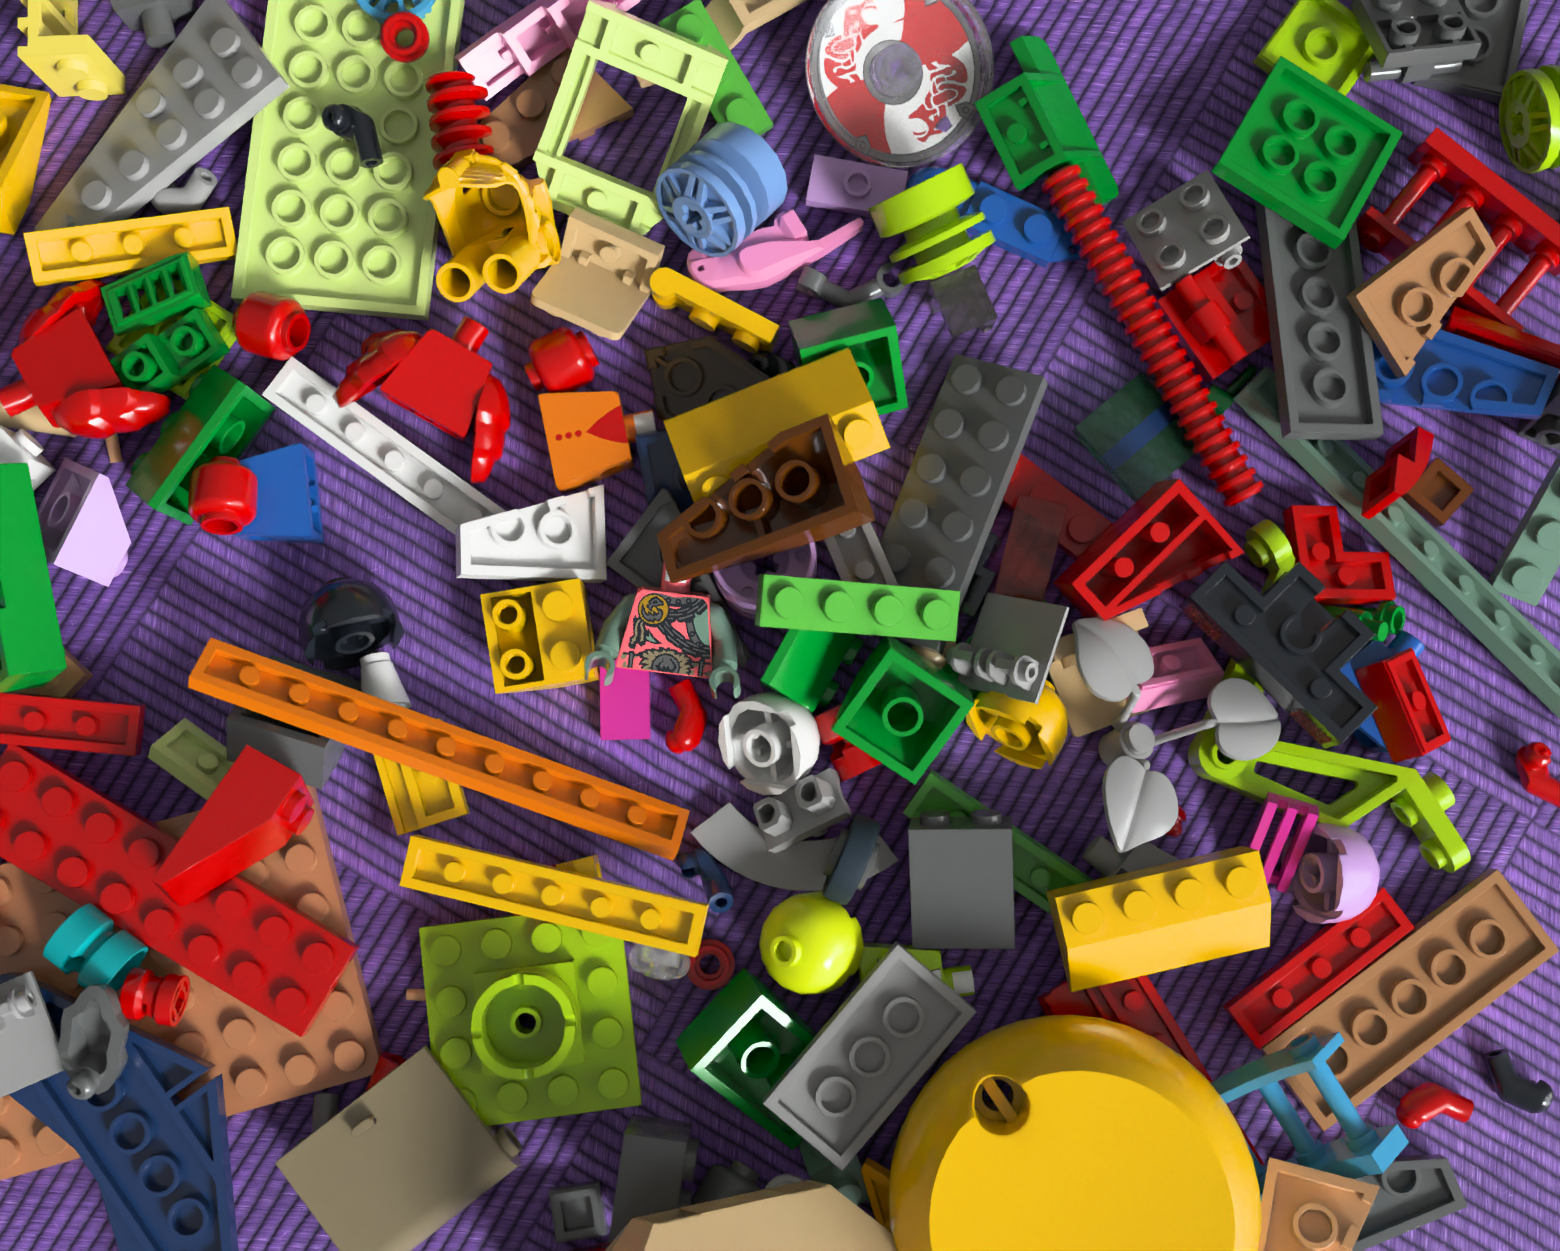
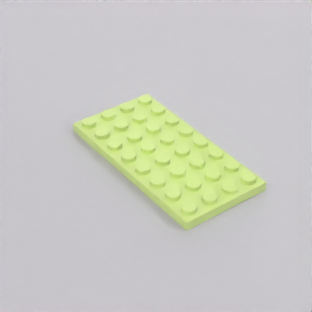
(309, 211)

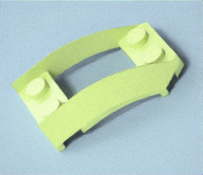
(645, 52)

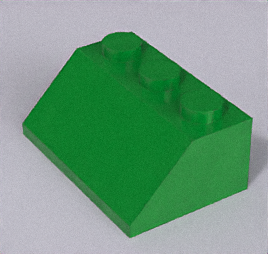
(213, 422)

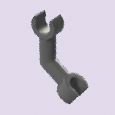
(816, 285)

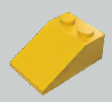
(21, 138)

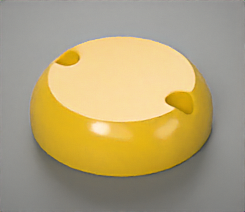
(1094, 1152)

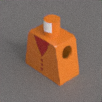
(590, 436)

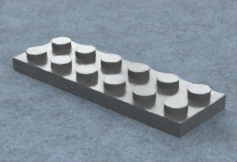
(1316, 337)
(960, 477)

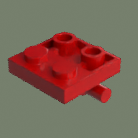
(1218, 317)

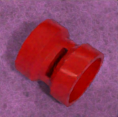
(153, 996)

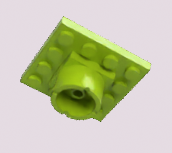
(573, 985)

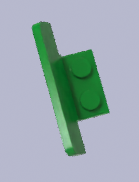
(1041, 125)

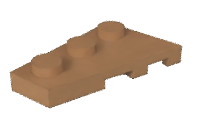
(523, 115)
(1414, 291)

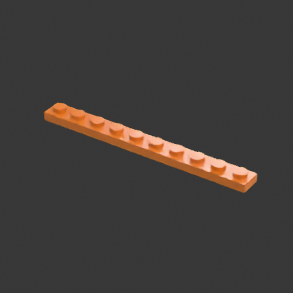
(438, 748)

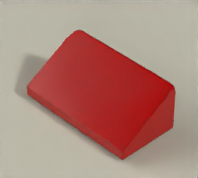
(1405, 705)

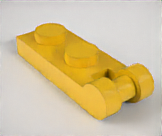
(713, 310)

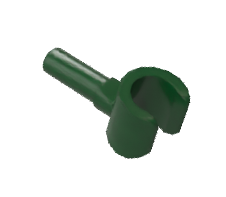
(1226, 397)

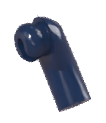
(713, 879)

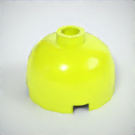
(811, 944)

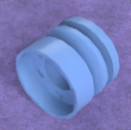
(721, 189)

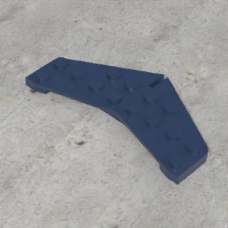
(153, 1157)

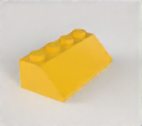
(736, 427)
(1162, 917)

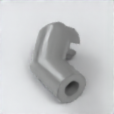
(186, 198)

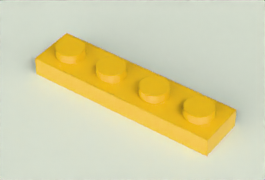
(128, 245)

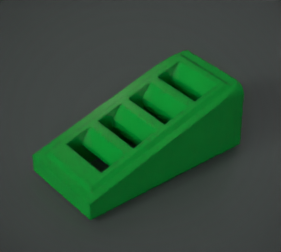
(162, 272)

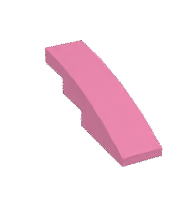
(526, 41)

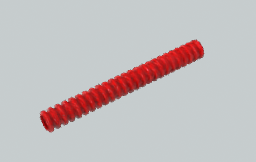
(1151, 334)

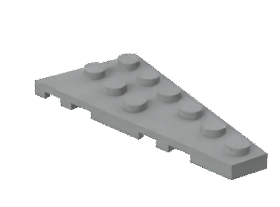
(184, 109)

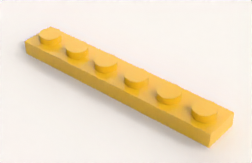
(554, 895)

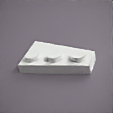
(538, 542)

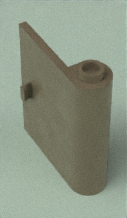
(409, 1170)

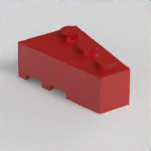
(1146, 551)

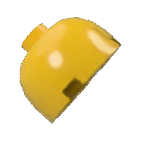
(1026, 730)

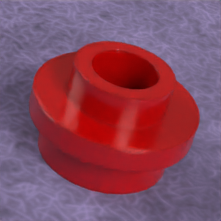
(393, 26)
(719, 978)

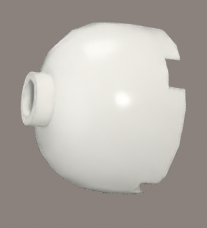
(769, 742)

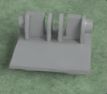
(1187, 231)
(1010, 647)
(26, 1036)

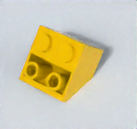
(539, 636)

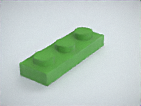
(735, 97)

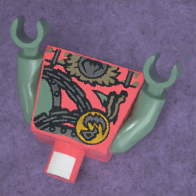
(669, 634)

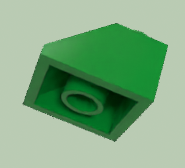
(871, 339)
(807, 664)
(902, 709)

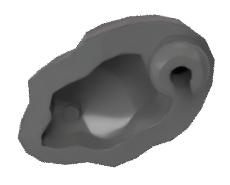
(93, 1041)

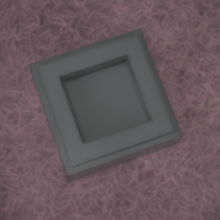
(578, 1211)

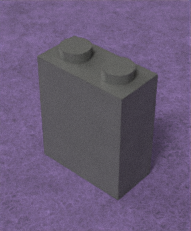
(962, 880)

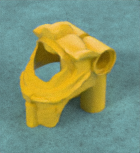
(479, 224)

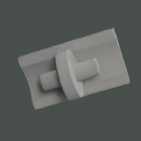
(802, 811)

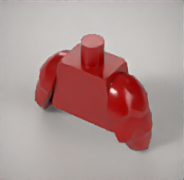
(71, 373)
(439, 383)

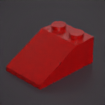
(240, 824)

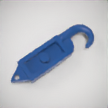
(1013, 221)

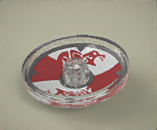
(899, 76)

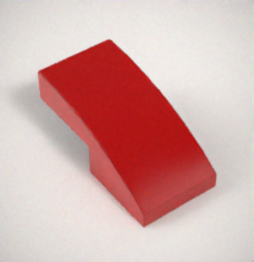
(1400, 472)

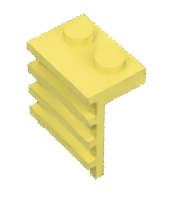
(64, 59)

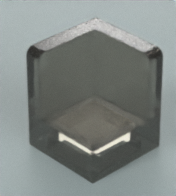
(962, 302)

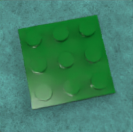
(1307, 152)

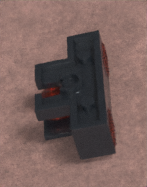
(1288, 646)

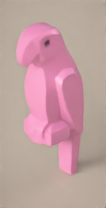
(767, 255)

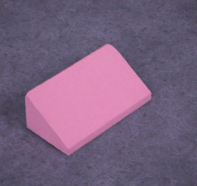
(1181, 674)

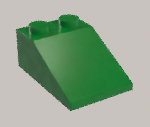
(745, 1046)

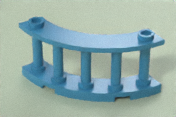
(1358, 1154)

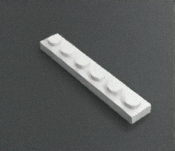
(377, 448)

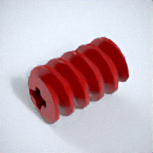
(456, 115)

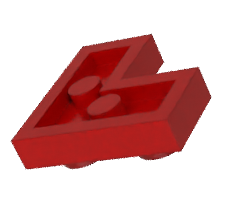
(1346, 575)

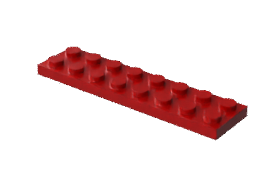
(109, 854)

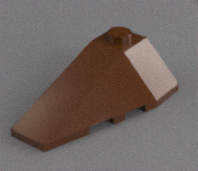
(781, 500)

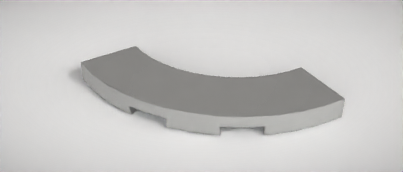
(744, 850)

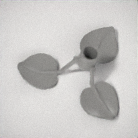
(1141, 801)

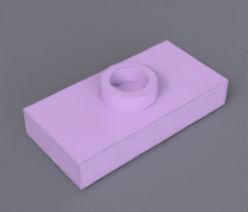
(851, 185)

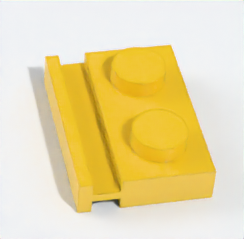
(418, 797)

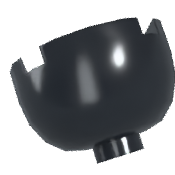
(347, 623)

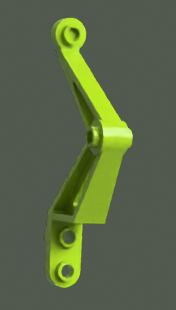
(1416, 799)

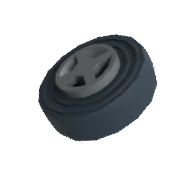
(851, 859)

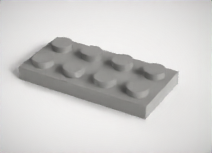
(868, 1055)

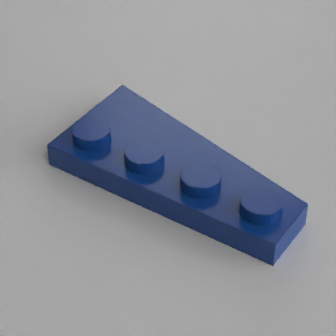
(1468, 378)

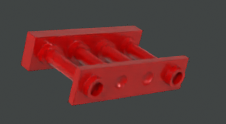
(1493, 199)

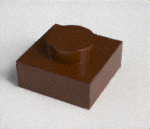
(1438, 492)

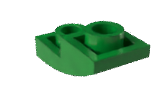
(171, 357)

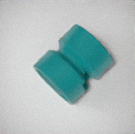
(93, 949)

